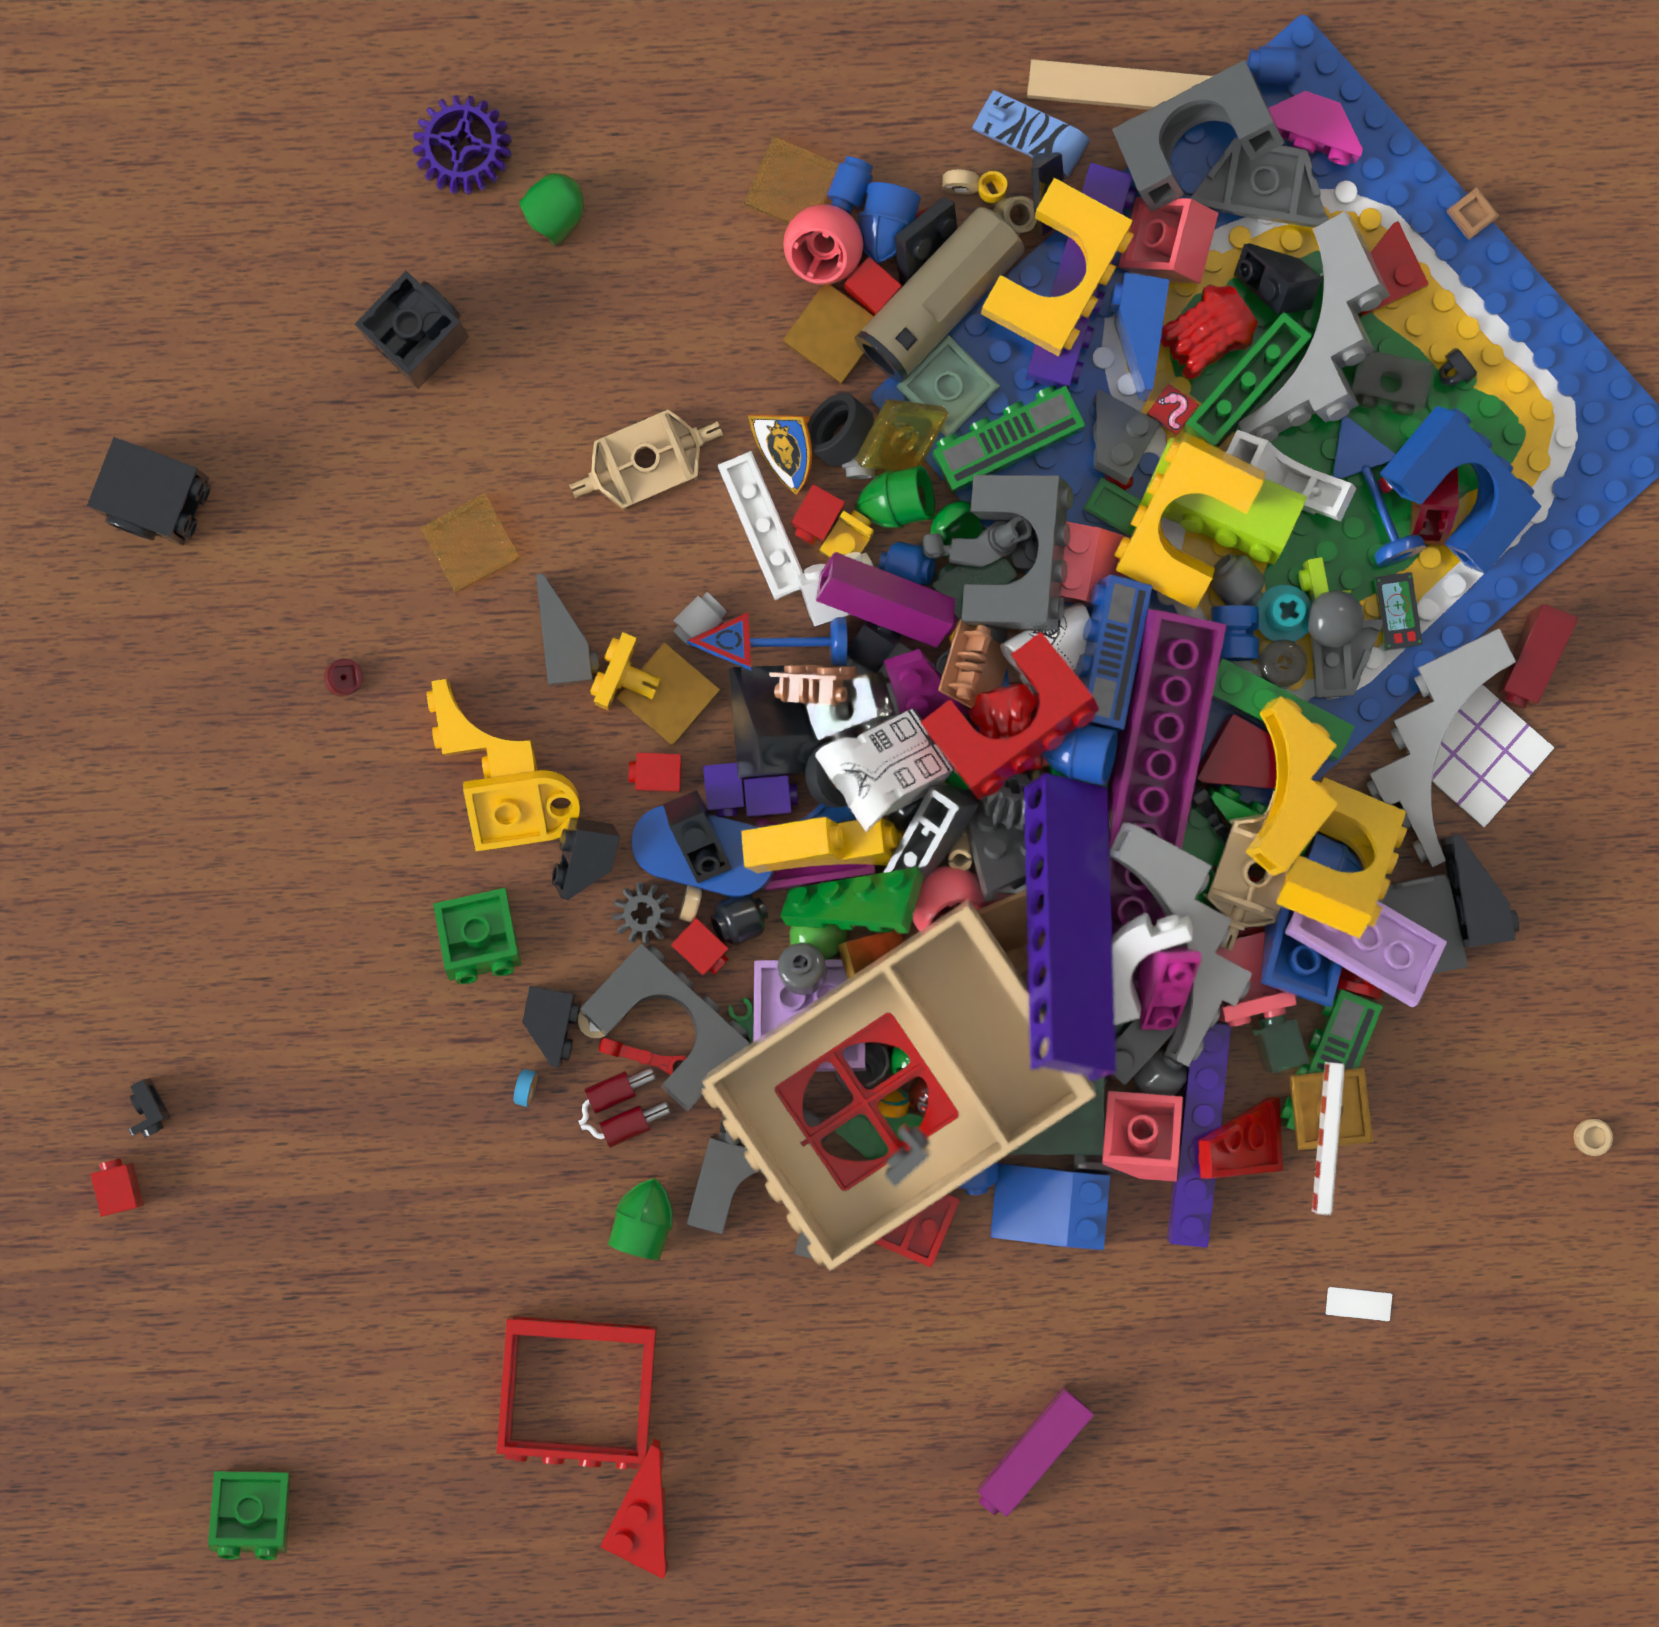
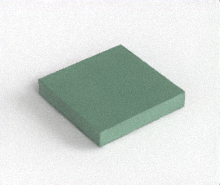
(949, 380)

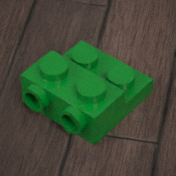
(477, 936)
(249, 1514)

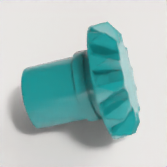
(1283, 613)

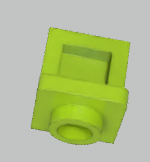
(1314, 579)

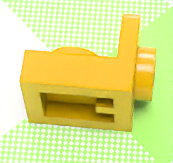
(848, 535)

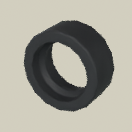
(851, 437)

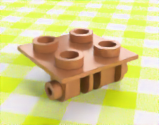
(972, 664)
(813, 683)

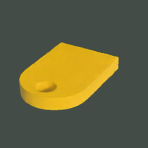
(518, 808)

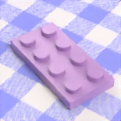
(1390, 955)

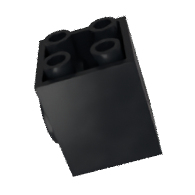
(413, 328)
(148, 493)

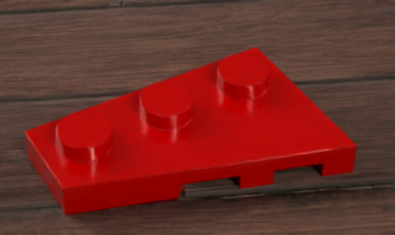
(1244, 1144)

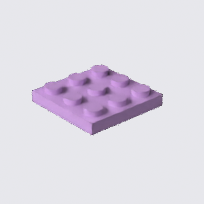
(776, 1004)

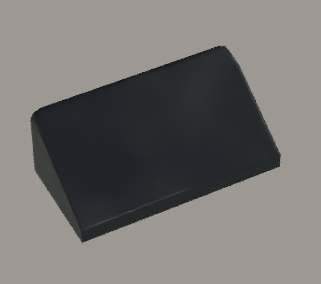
(1044, 169)

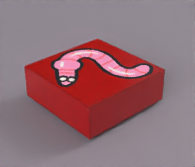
(1172, 409)

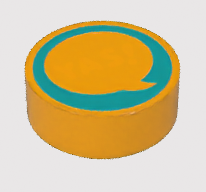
(894, 1104)

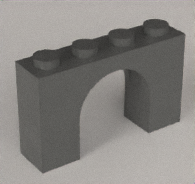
(1151, 136)
(1035, 598)
(646, 978)
(719, 1177)

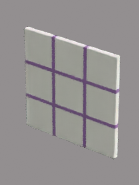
(1486, 756)

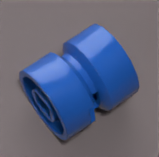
(1238, 641)

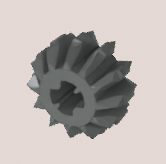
(1008, 803)
(652, 921)

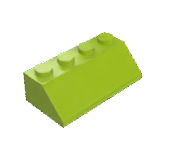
(1258, 533)

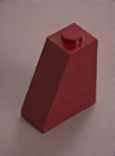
(1437, 513)
(1536, 655)
(1239, 756)

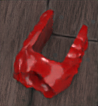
(1209, 330)
(1006, 713)

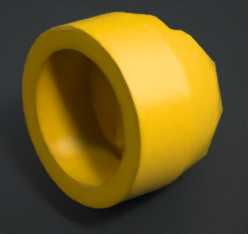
(998, 183)

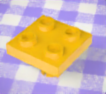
(621, 673)

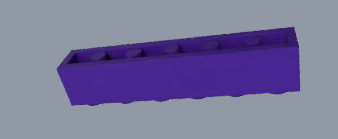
(1114, 191)
(1200, 1116)

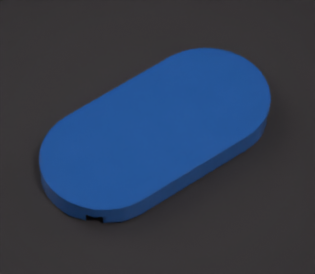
(662, 857)

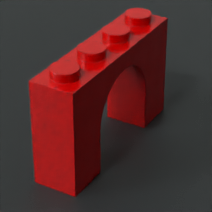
(989, 762)

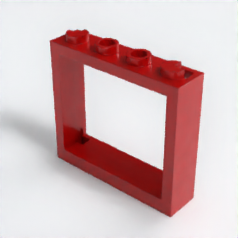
(556, 1452)

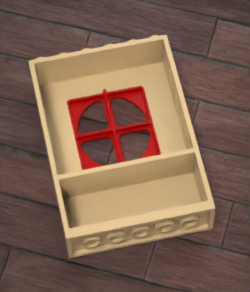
(966, 1028)

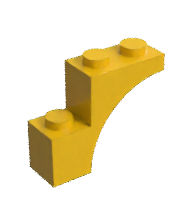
(459, 736)

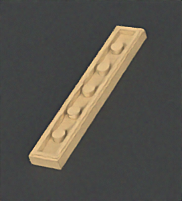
(1106, 84)

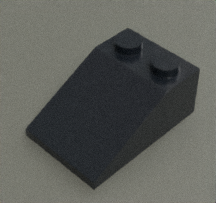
(768, 733)
(1479, 903)

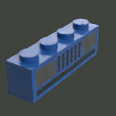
(1113, 646)

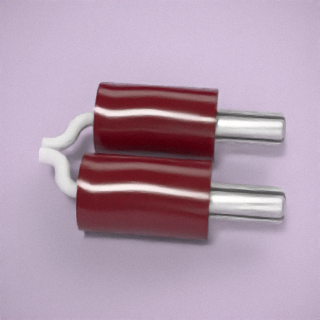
(613, 1092)

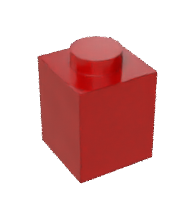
(871, 286)
(817, 515)
(656, 772)
(701, 948)
(116, 1187)

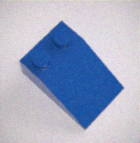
(1138, 319)
(1296, 967)
(1050, 1206)

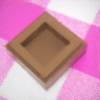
(1472, 213)

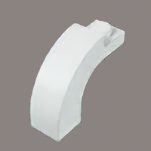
(1324, 492)
(1130, 946)

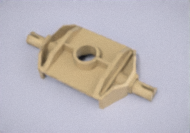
(627, 483)
(1231, 889)

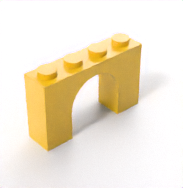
(1052, 320)
(1191, 469)
(1339, 897)

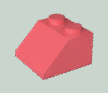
(1170, 240)
(1088, 560)
(1143, 1134)

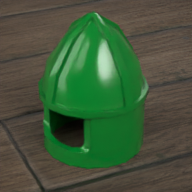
(894, 498)
(643, 1221)

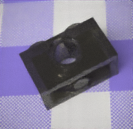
(1410, 375)
(870, 704)

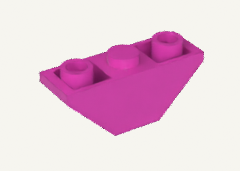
(1318, 126)
(1165, 986)

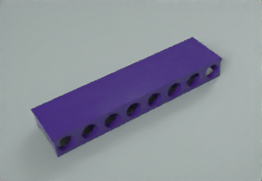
(1076, 927)

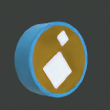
(525, 1087)

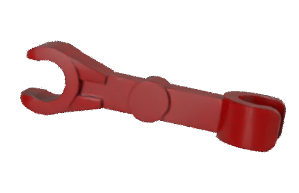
(617, 1049)

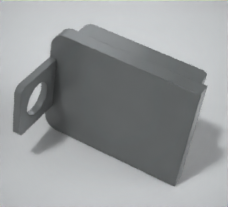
(1432, 906)

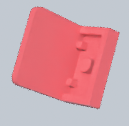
(1260, 998)

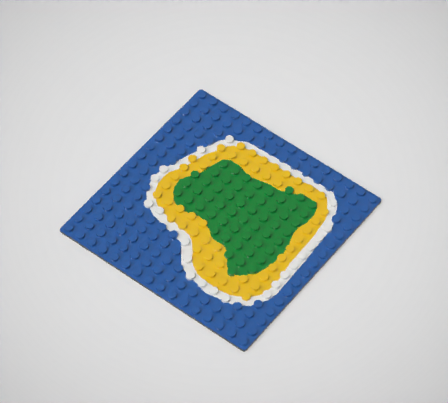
(1541, 392)

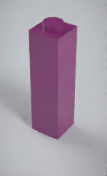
(886, 600)
(1033, 1453)

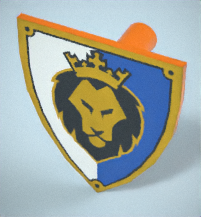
(784, 446)

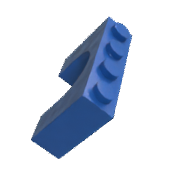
(1502, 501)

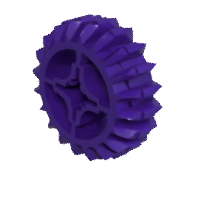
(476, 148)

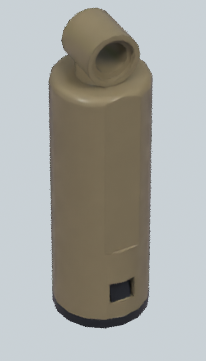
(946, 288)

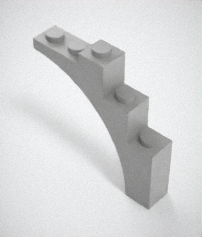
(1339, 341)
(1409, 778)
(1174, 882)

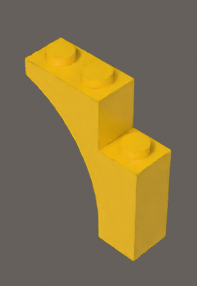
(1298, 802)
(819, 843)

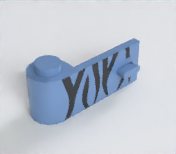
(1030, 130)

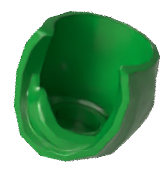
(553, 206)

